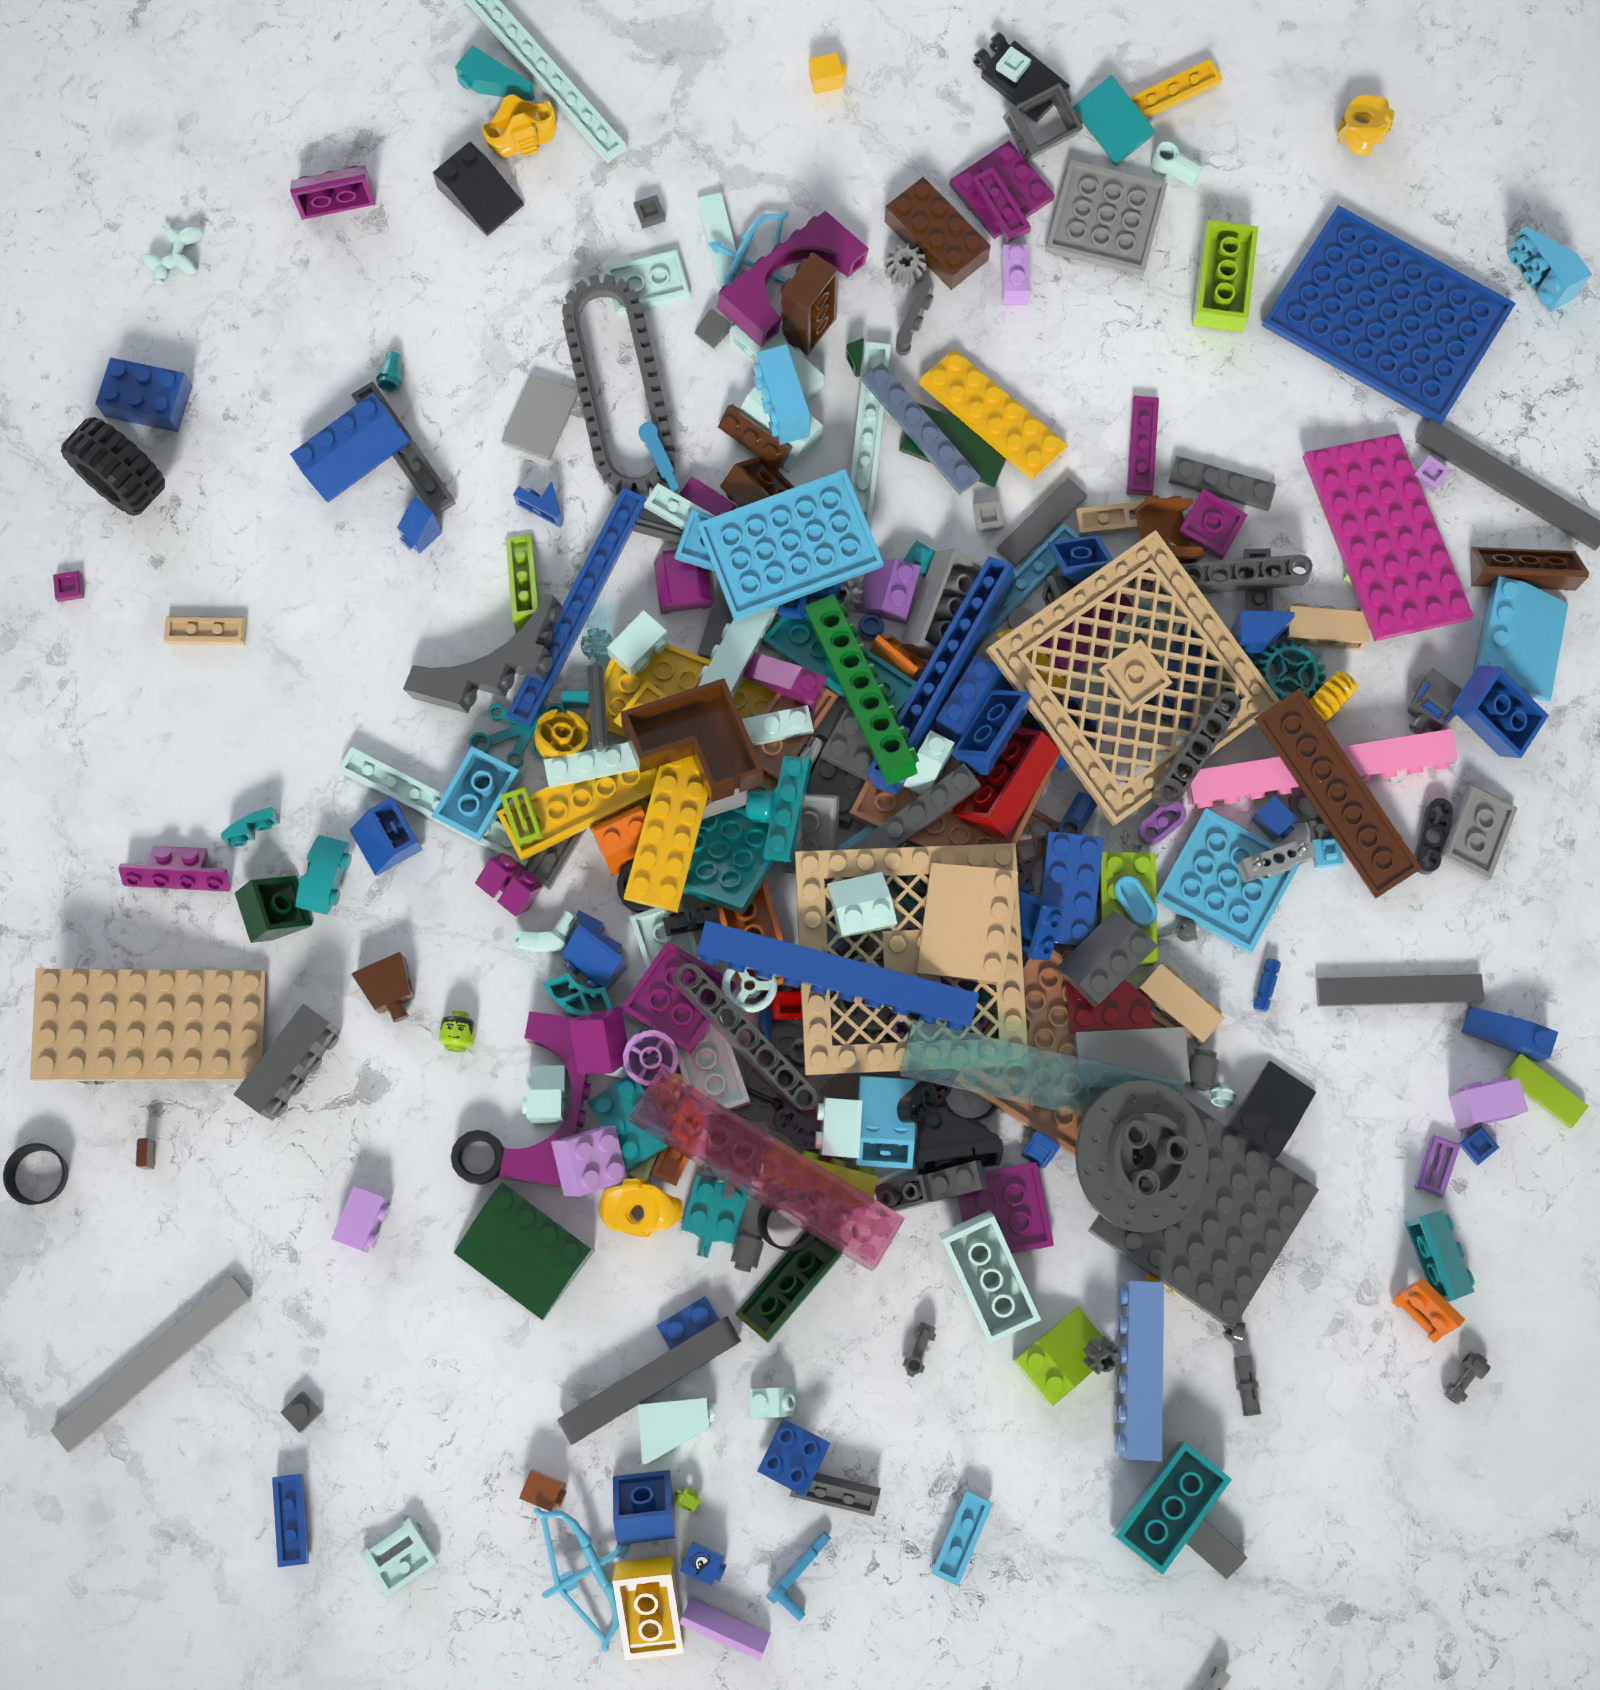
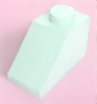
(933, 759)

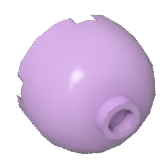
(647, 1053)

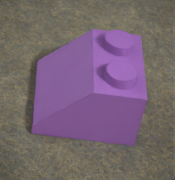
(890, 591)

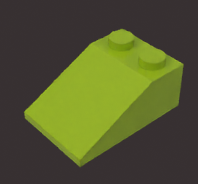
(1056, 1359)

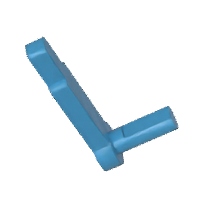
(649, 435)
(778, 1591)

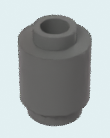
(1203, 1069)
(747, 1250)

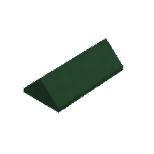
(787, 1287)

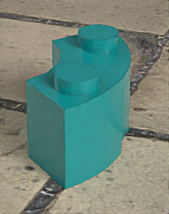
(320, 884)
(575, 998)

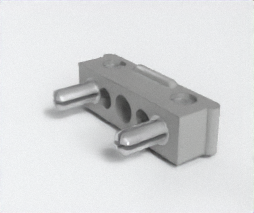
(1253, 867)

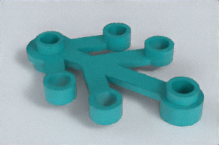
(518, 730)

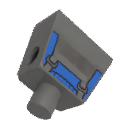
(1433, 703)

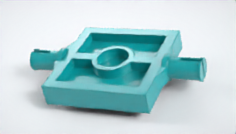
(711, 1215)

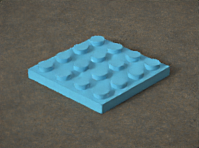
(1210, 888)

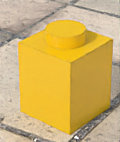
(826, 73)

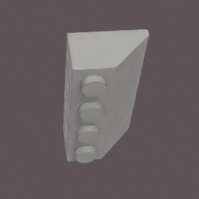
(939, 599)

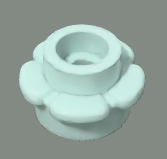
(1222, 1095)

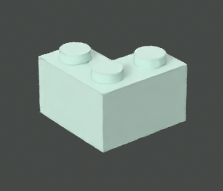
(546, 1095)

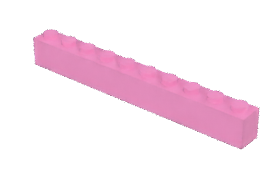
(1368, 759)

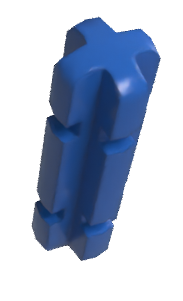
(1267, 985)

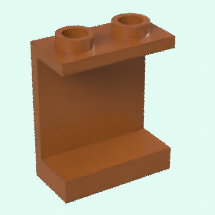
(1166, 517)

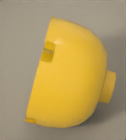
(560, 734)

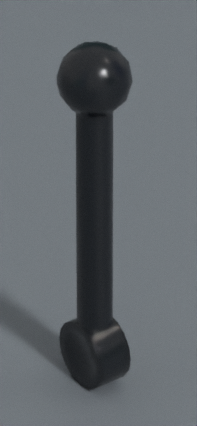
(775, 1102)

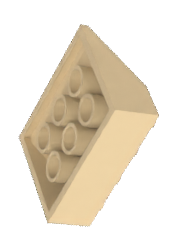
(967, 923)

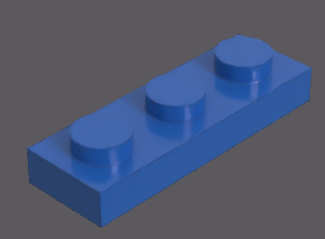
(290, 1520)

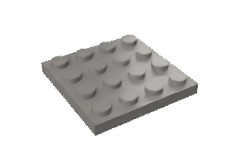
(1106, 217)

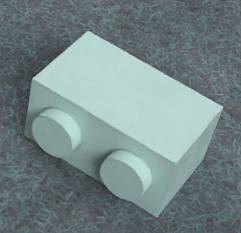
(638, 644)

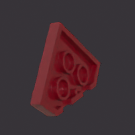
(1121, 1010)

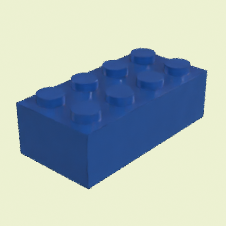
(1072, 882)

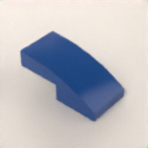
(596, 928)

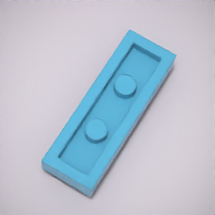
(961, 1538)

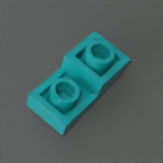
(242, 830)

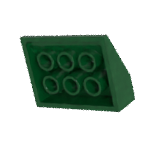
(523, 1251)

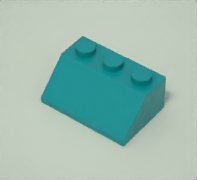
(1440, 1255)

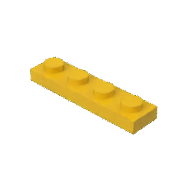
(1177, 89)

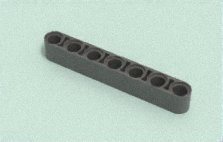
(1235, 582)
(758, 1040)
(649, 1380)

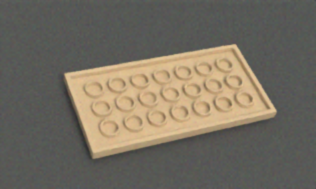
(147, 1024)

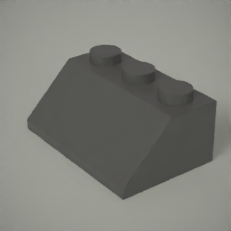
(1106, 958)

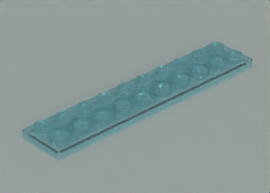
(1013, 1069)

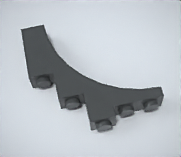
(494, 673)

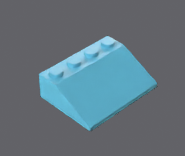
(1522, 635)

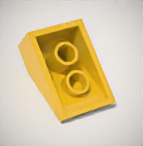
(648, 1607)

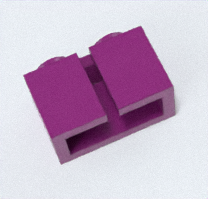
(517, 885)

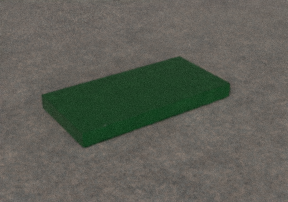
(974, 449)

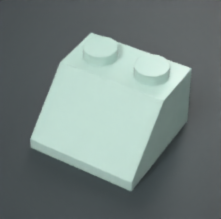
(862, 905)
(839, 1127)

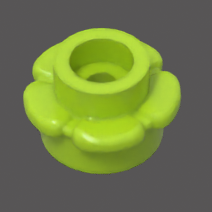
(687, 1499)

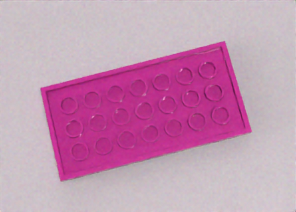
(1387, 537)

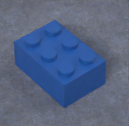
(144, 394)
(1499, 711)

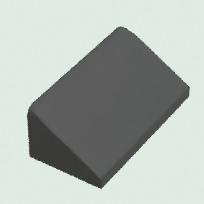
(1216, 1549)

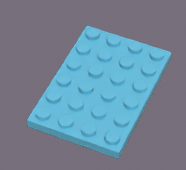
(790, 545)

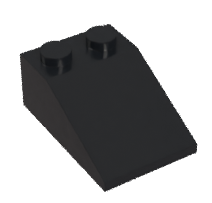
(477, 188)
(1271, 1110)

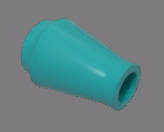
(390, 376)

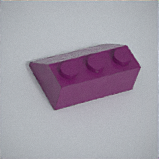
(332, 192)

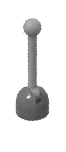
(1184, 931)

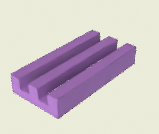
(1429, 1188)

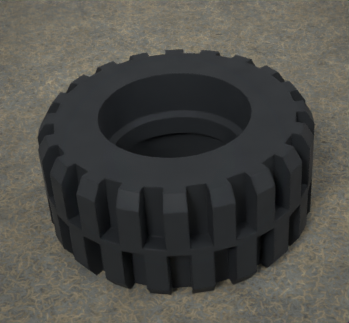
(113, 466)

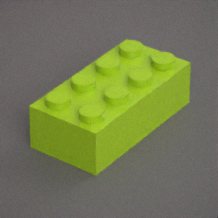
(1225, 276)
(1120, 864)

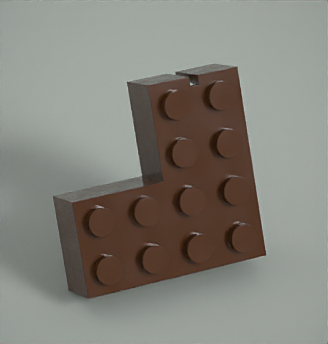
(698, 725)

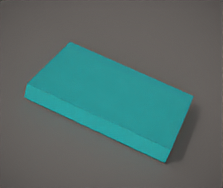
(1114, 120)

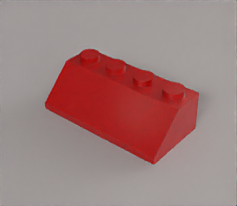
(1009, 784)

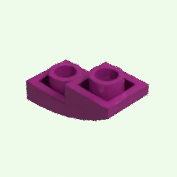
(706, 497)

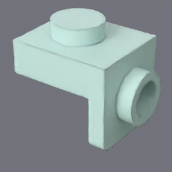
(772, 1402)

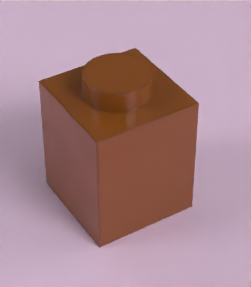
(543, 1491)

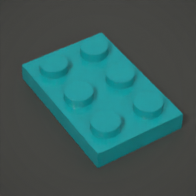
(614, 1109)

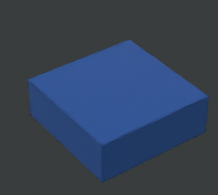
(1478, 1145)

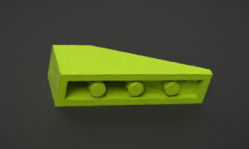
(522, 579)

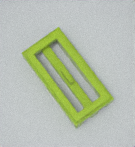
(528, 837)

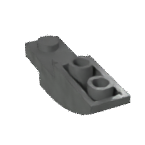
(932, 1187)

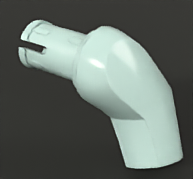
(546, 941)

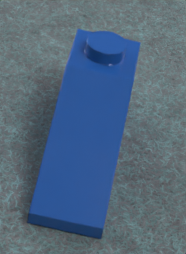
(1510, 1033)

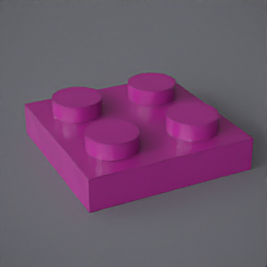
(1212, 524)

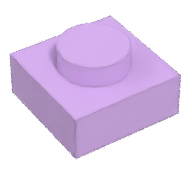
(1431, 473)

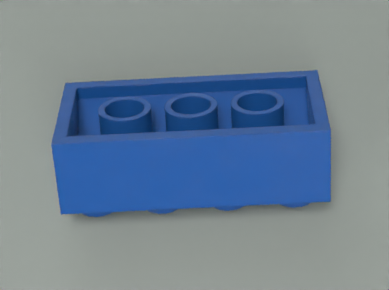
(350, 447)

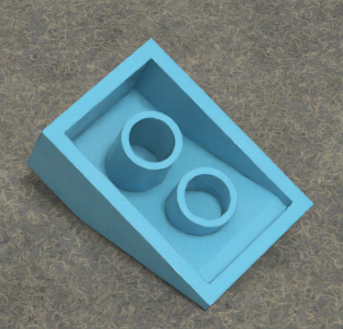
(475, 793)

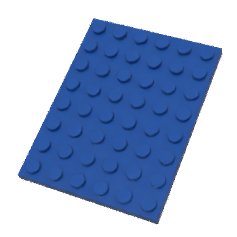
(1388, 315)

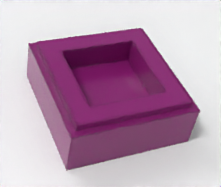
(68, 586)

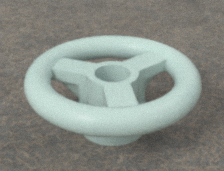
(744, 994)

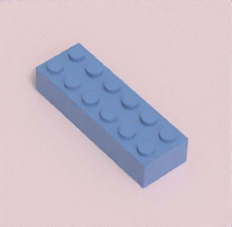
(1140, 1371)

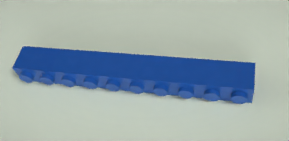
(951, 658)
(837, 974)

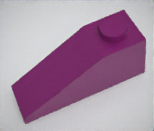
(787, 679)

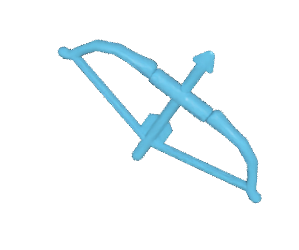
(739, 256)
(569, 1580)

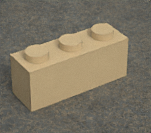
(1328, 627)
(1181, 1004)

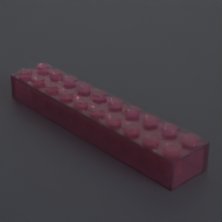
(766, 1169)

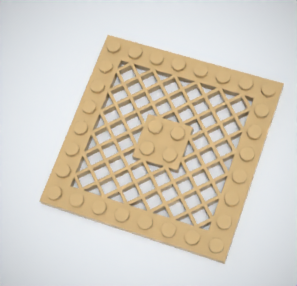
(1131, 675)
(898, 949)

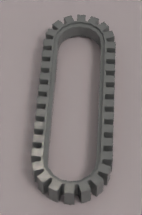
(571, 323)

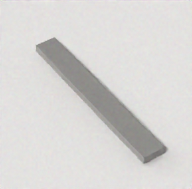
(150, 1364)

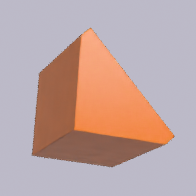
(890, 650)

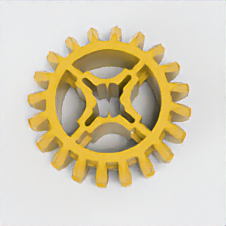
(1333, 695)

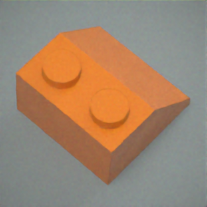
(619, 837)

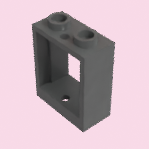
(1021, 131)

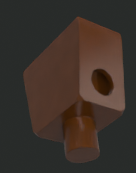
(387, 985)

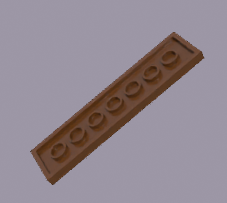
(1337, 793)

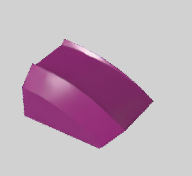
(680, 584)

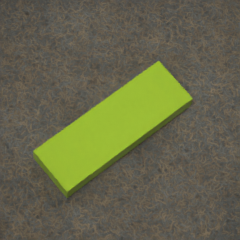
(1546, 1091)

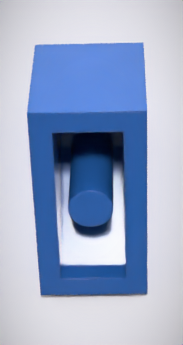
(418, 526)

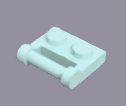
(403, 1566)

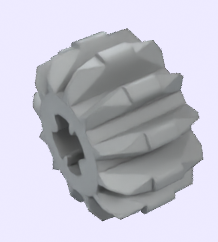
(914, 267)

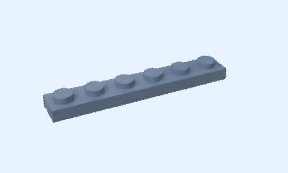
(920, 428)

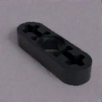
(1445, 820)
(910, 1114)

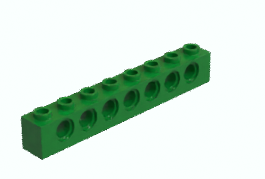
(892, 765)

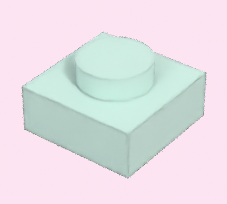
(1013, 64)

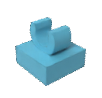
(1327, 853)

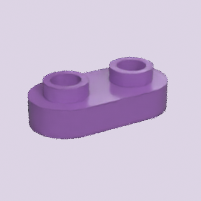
(1161, 823)

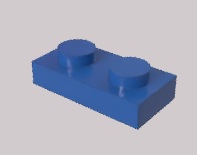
(687, 1322)

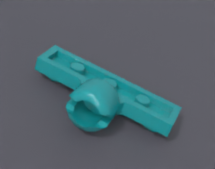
(781, 808)

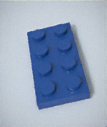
(1189, 686)

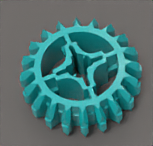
(1280, 657)

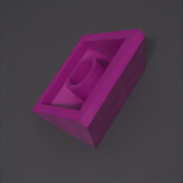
(598, 1041)

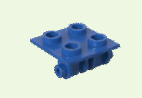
(793, 1457)

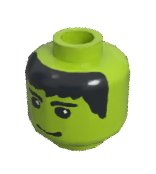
(457, 1032)

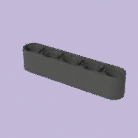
(1205, 740)

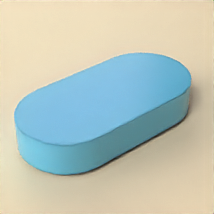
(1135, 901)

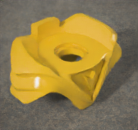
(520, 127)
(1362, 136)
(659, 1208)

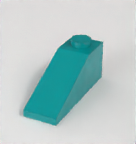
(490, 77)

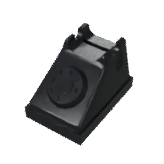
(950, 1141)

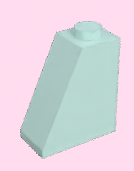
(671, 1424)

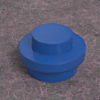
(870, 627)

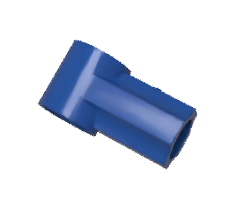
(1078, 813)

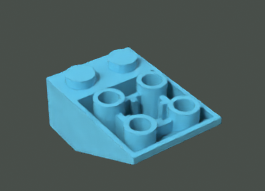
(1548, 268)
(883, 1136)

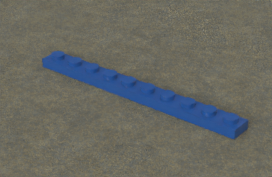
(580, 603)

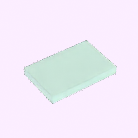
(654, 278)

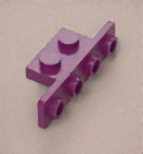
(176, 869)

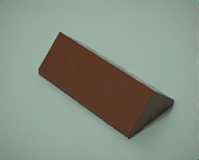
(1536, 567)

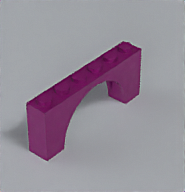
(746, 297)
(537, 1162)

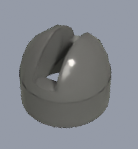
(1235, 1335)

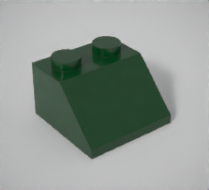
(270, 908)

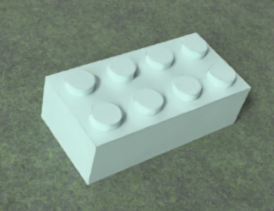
(989, 1276)

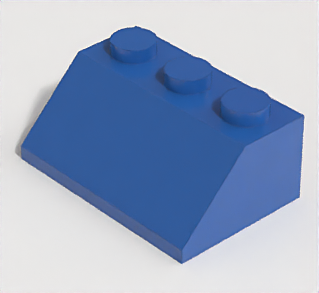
(968, 697)
(991, 730)

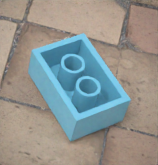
(782, 395)

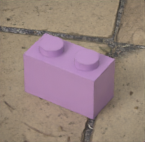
(1015, 274)
(361, 1219)

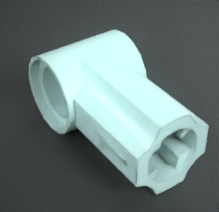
(1176, 165)

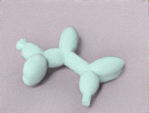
(185, 237)

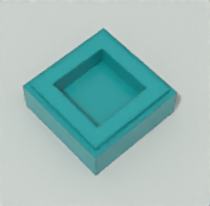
(575, 698)

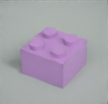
(1488, 1103)
(589, 1161)

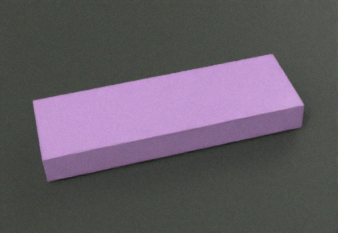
(725, 1628)

